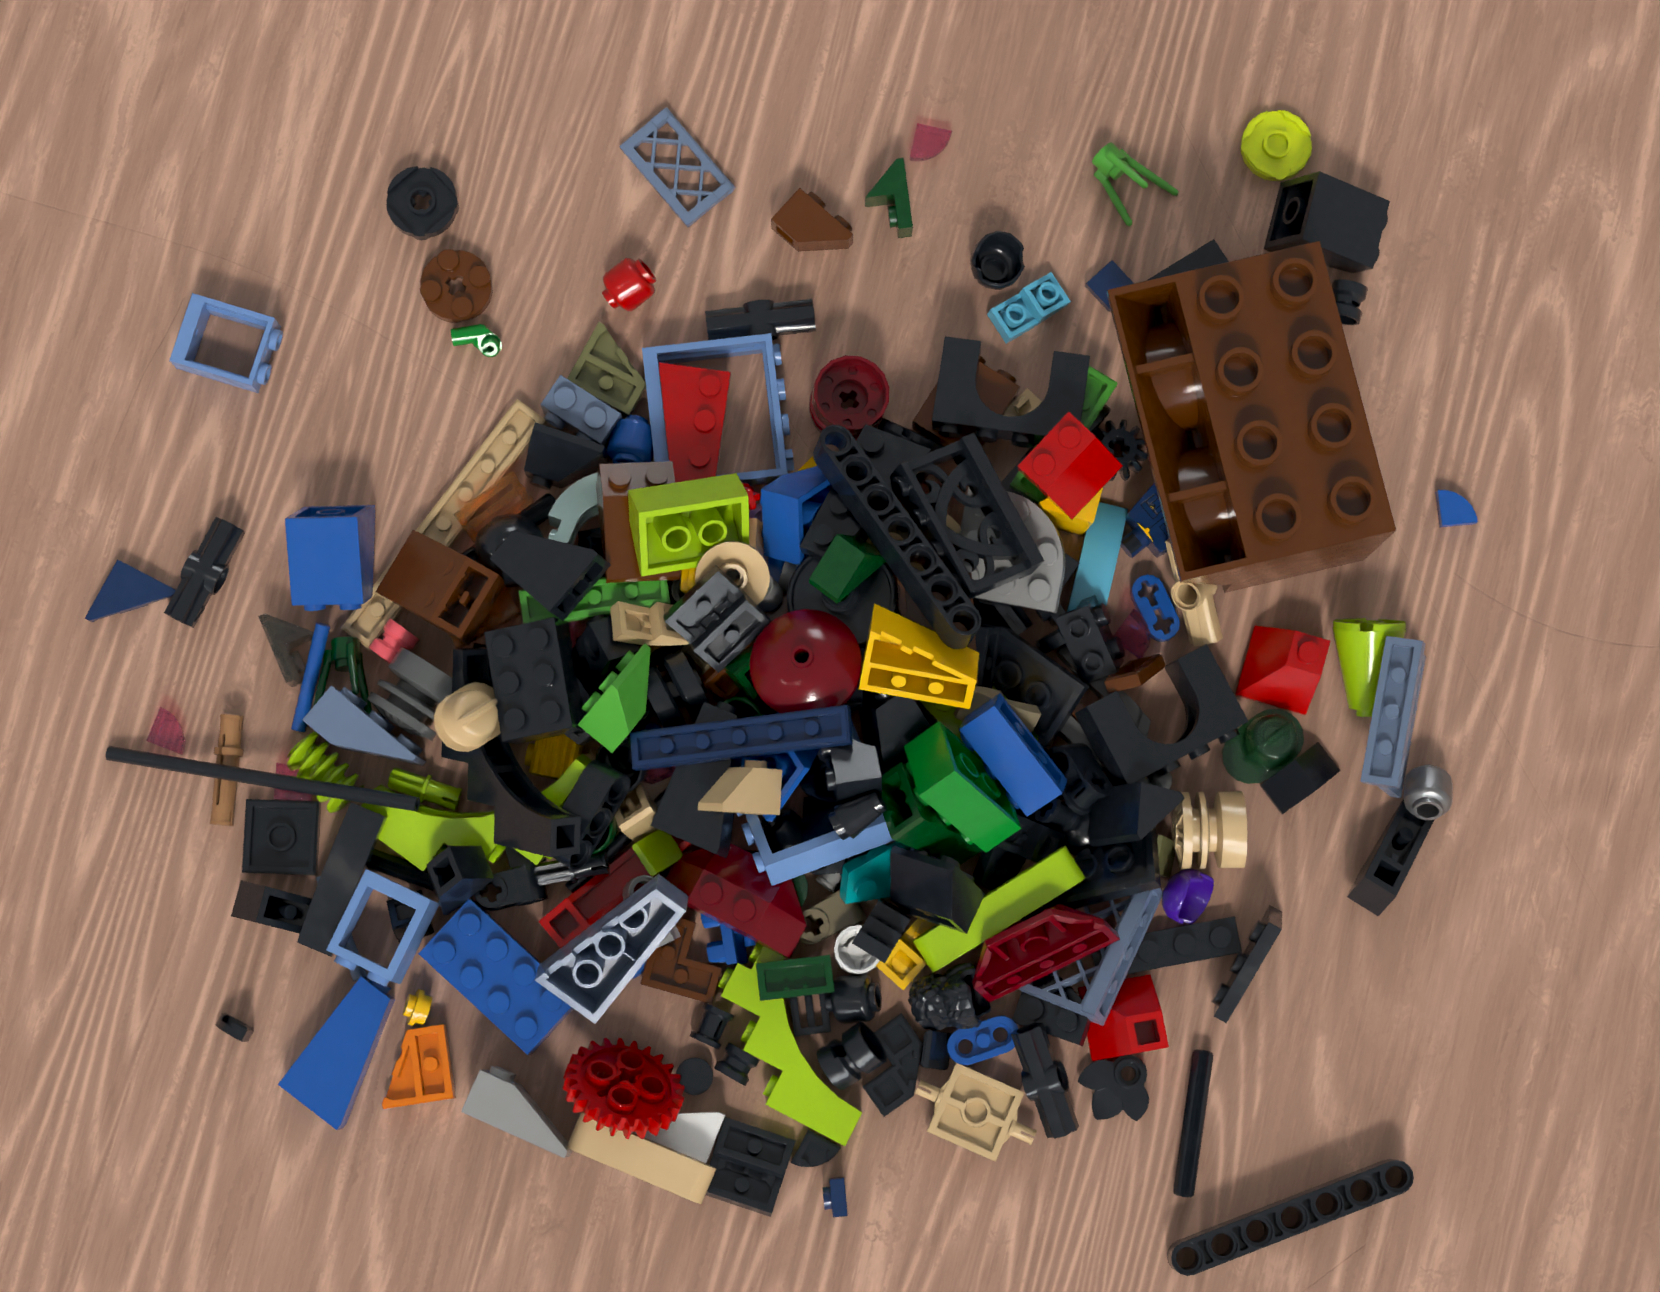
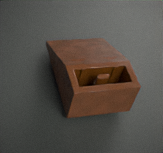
(441, 586)

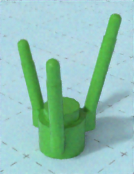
(1114, 163)

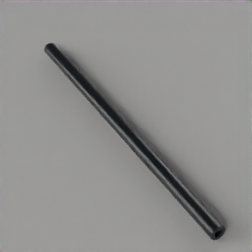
(263, 778)

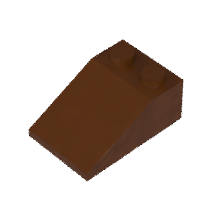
(613, 509)

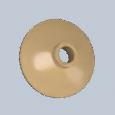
(748, 561)

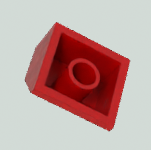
(1070, 465)

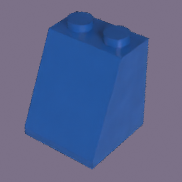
(331, 556)

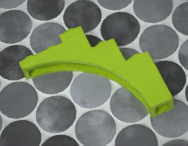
(425, 833)
(798, 1089)

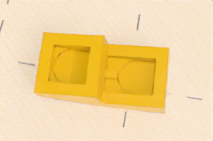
(905, 959)

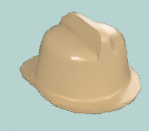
(467, 717)

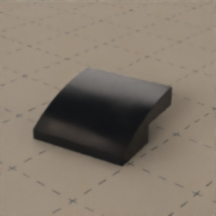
(717, 618)
(749, 1166)

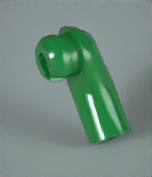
(479, 336)

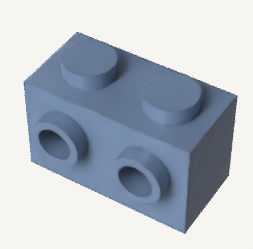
(579, 412)

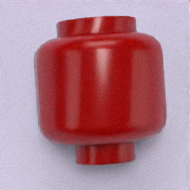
(628, 284)

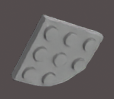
(1044, 585)

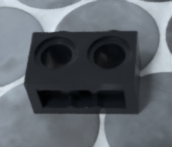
(598, 653)

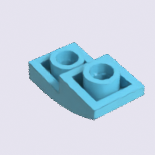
(1028, 308)

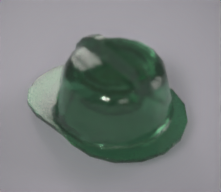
(1263, 746)

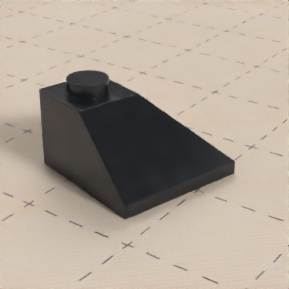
(561, 458)

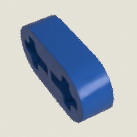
(1162, 604)

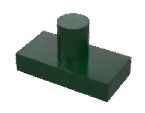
(795, 977)

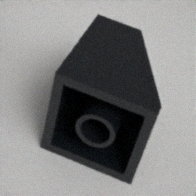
(1332, 212)
(889, 725)

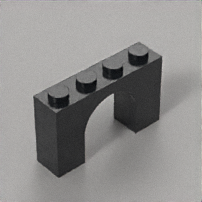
(962, 412)
(1210, 715)

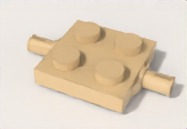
(975, 1112)

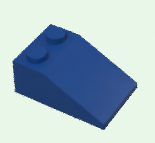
(789, 510)

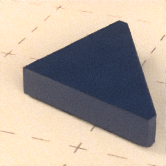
(126, 591)

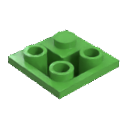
(622, 704)

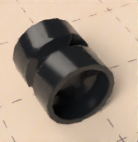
(847, 1058)

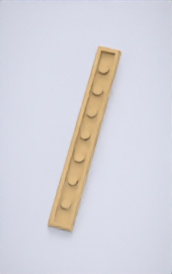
(484, 469)

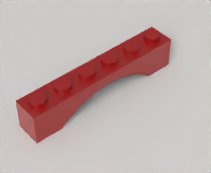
(596, 897)

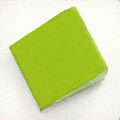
(657, 852)

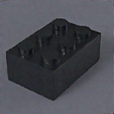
(534, 680)

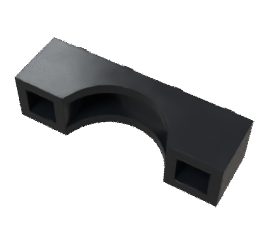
(853, 767)

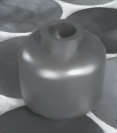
(1428, 792)

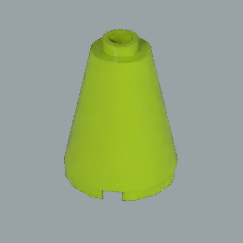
(1360, 656)

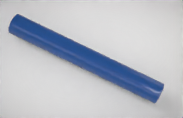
(310, 676)

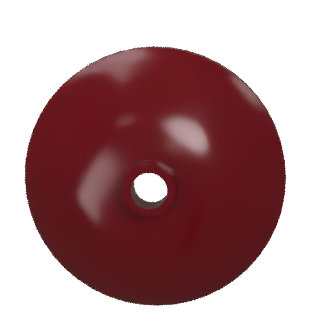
(821, 681)

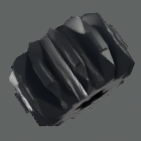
(1128, 444)

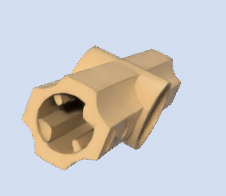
(1197, 607)

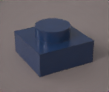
(835, 1197)

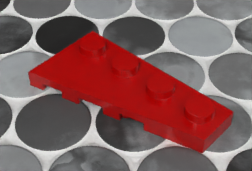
(694, 418)

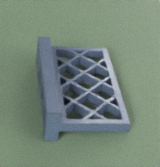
(1394, 714)
(1115, 960)

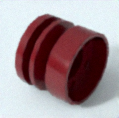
(849, 379)

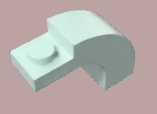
(573, 509)

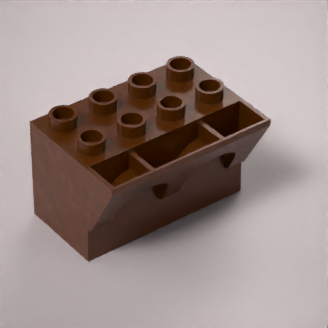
(1252, 419)

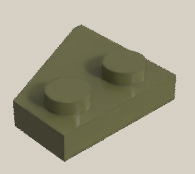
(607, 373)

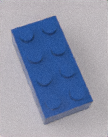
(495, 976)

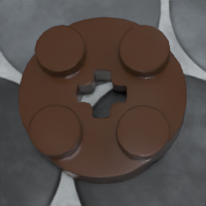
(462, 305)

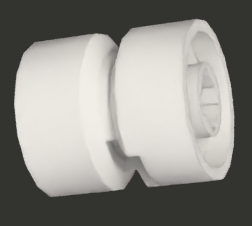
(851, 957)

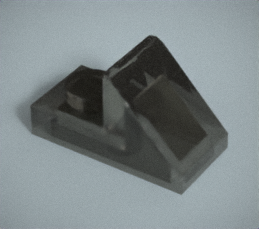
(282, 638)

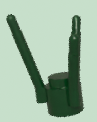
(347, 658)

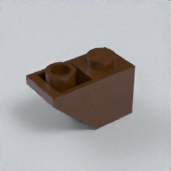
(809, 226)

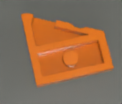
(422, 1069)

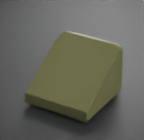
(1166, 855)

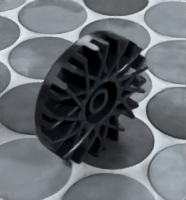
(856, 608)

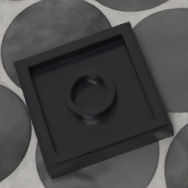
(281, 837)

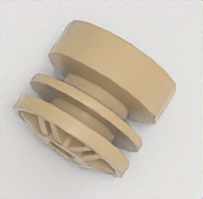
(1211, 830)

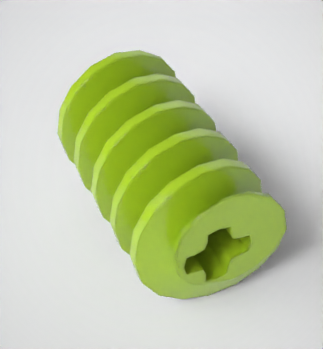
(318, 766)

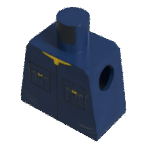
(1147, 526)

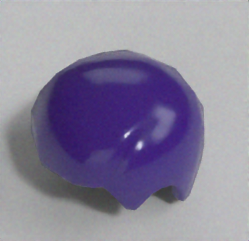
(1187, 895)

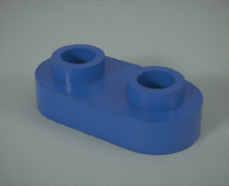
(982, 1041)

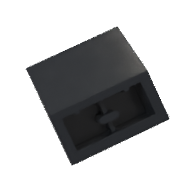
(933, 888)

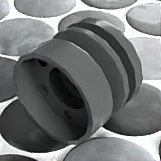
(414, 695)

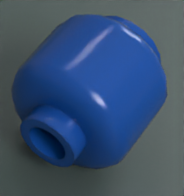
(631, 441)

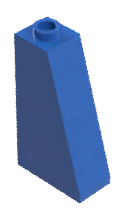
(339, 1055)

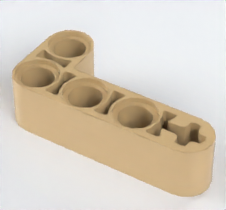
(643, 1160)

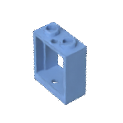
(193, 330)
(410, 941)

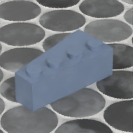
(607, 955)

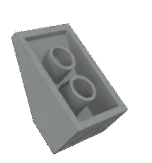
(509, 1107)

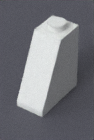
(691, 1134)

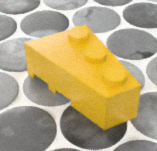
(915, 663)

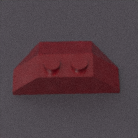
(741, 897)
(1038, 948)

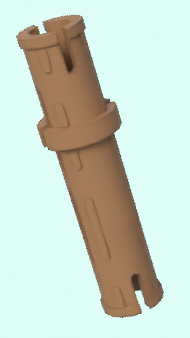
(228, 754)

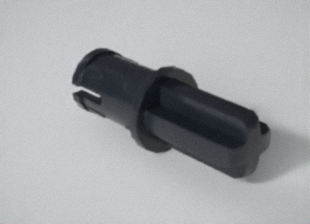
(555, 871)

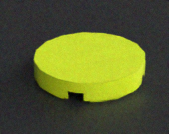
(1276, 145)

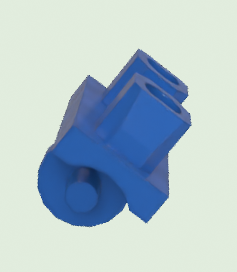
(731, 947)

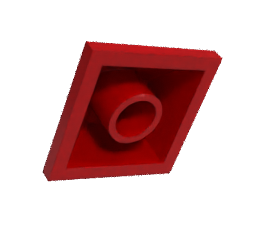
(1282, 668)

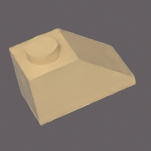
(745, 790)

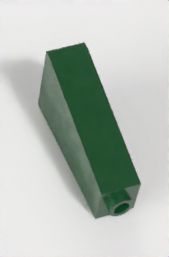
(919, 825)

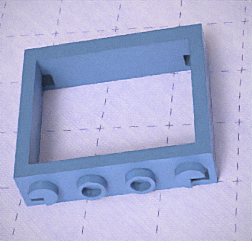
(720, 349)
(811, 853)

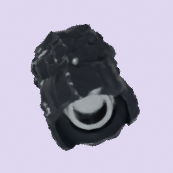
(948, 999)

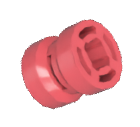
(394, 638)

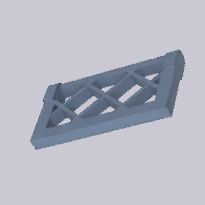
(670, 195)

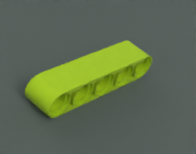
(1002, 908)

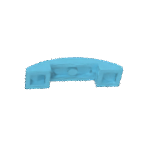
(1099, 555)

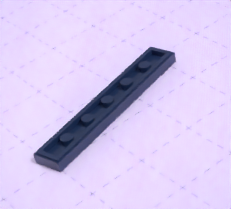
(741, 738)

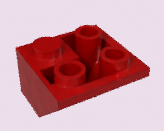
(1132, 1024)

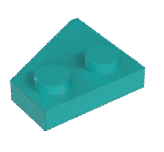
(868, 875)

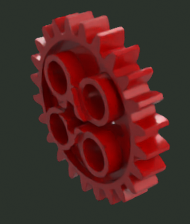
(623, 1088)

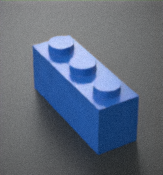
(1012, 755)

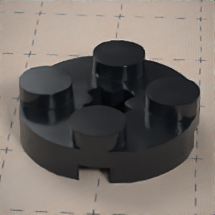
(423, 182)

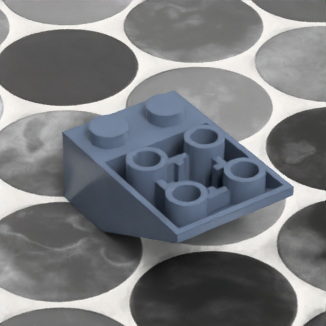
(345, 724)

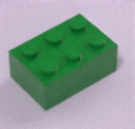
(959, 788)

